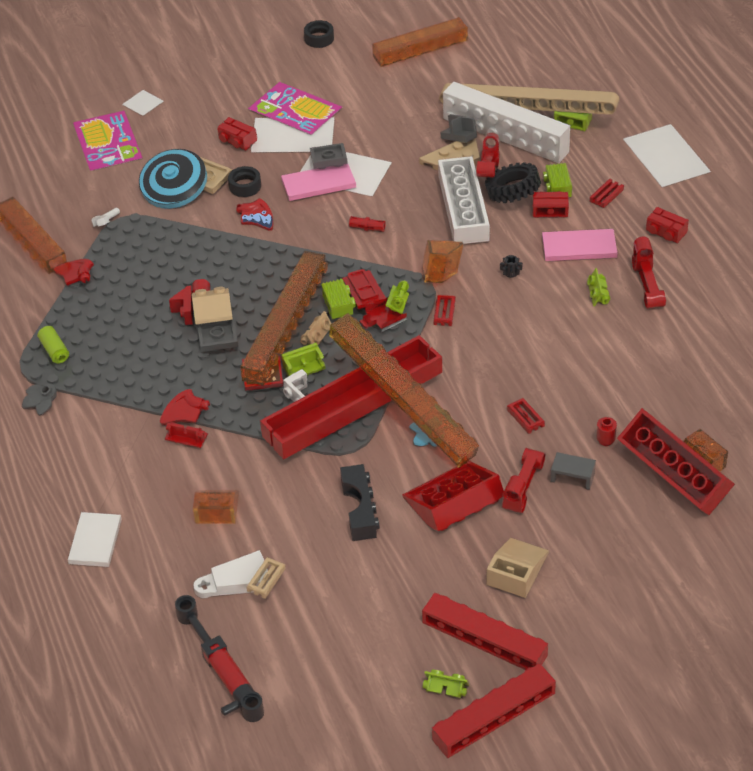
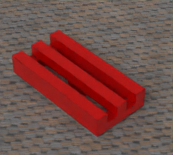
(604, 191)
(443, 320)
(522, 417)

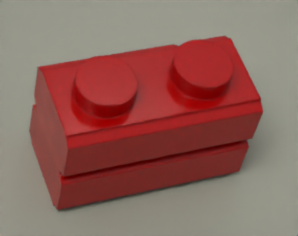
(237, 133)
(550, 204)
(667, 225)

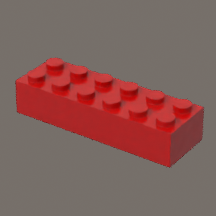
(675, 461)

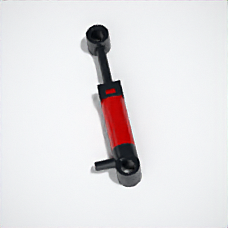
(218, 657)

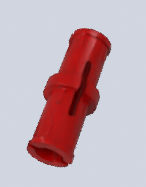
(367, 223)

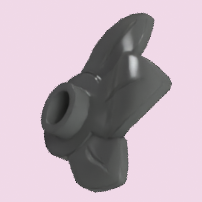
(40, 397)

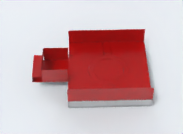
(382, 316)

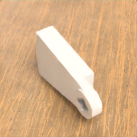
(230, 577)

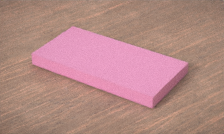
(318, 182)
(579, 244)

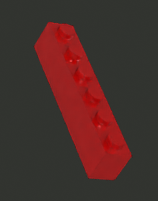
(484, 632)
(493, 710)

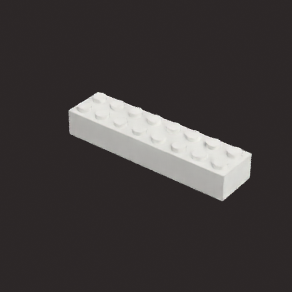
(510, 122)

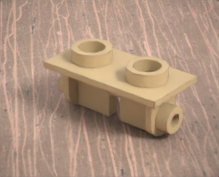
(317, 330)

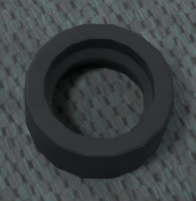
(318, 41)
(241, 173)

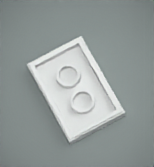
(94, 539)

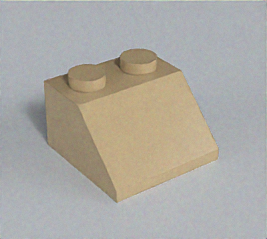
(211, 305)

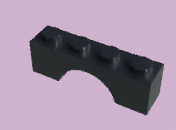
(362, 519)

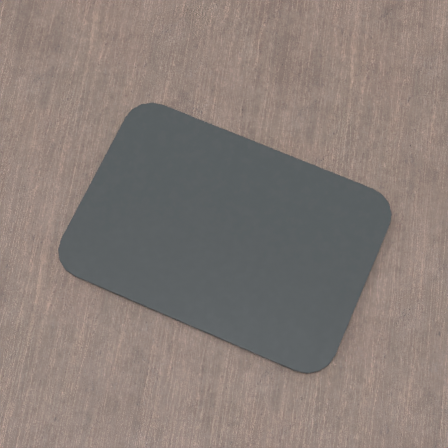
(141, 355)

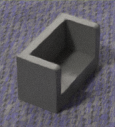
(574, 467)

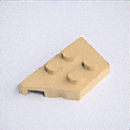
(453, 150)

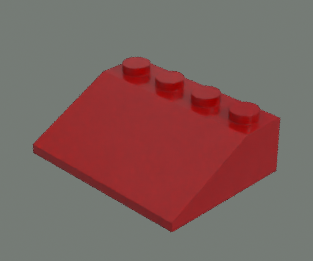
(455, 495)

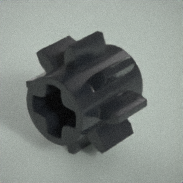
(511, 266)

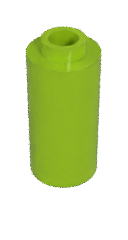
(53, 344)

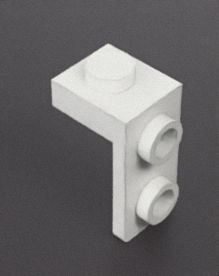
(294, 384)

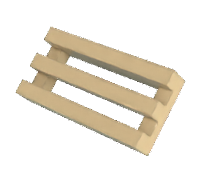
(259, 590)

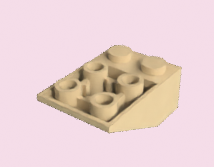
(515, 567)

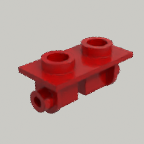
(188, 436)

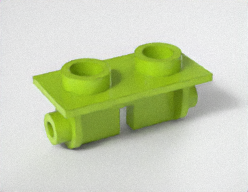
(598, 287)
(398, 297)
(454, 683)

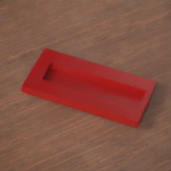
(364, 288)

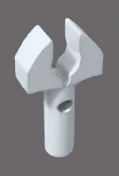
(104, 219)

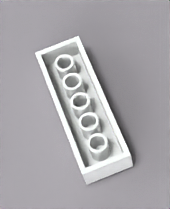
(463, 200)

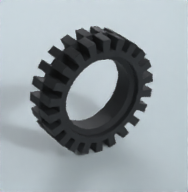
(526, 172)

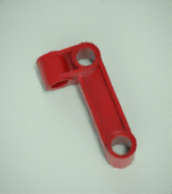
(489, 157)
(643, 262)
(515, 492)

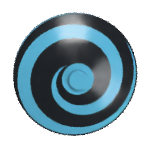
(173, 178)

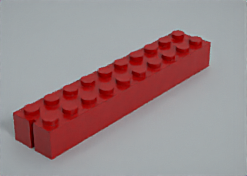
(343, 401)

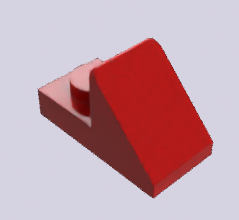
(183, 303)

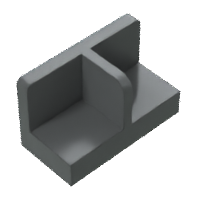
(460, 129)

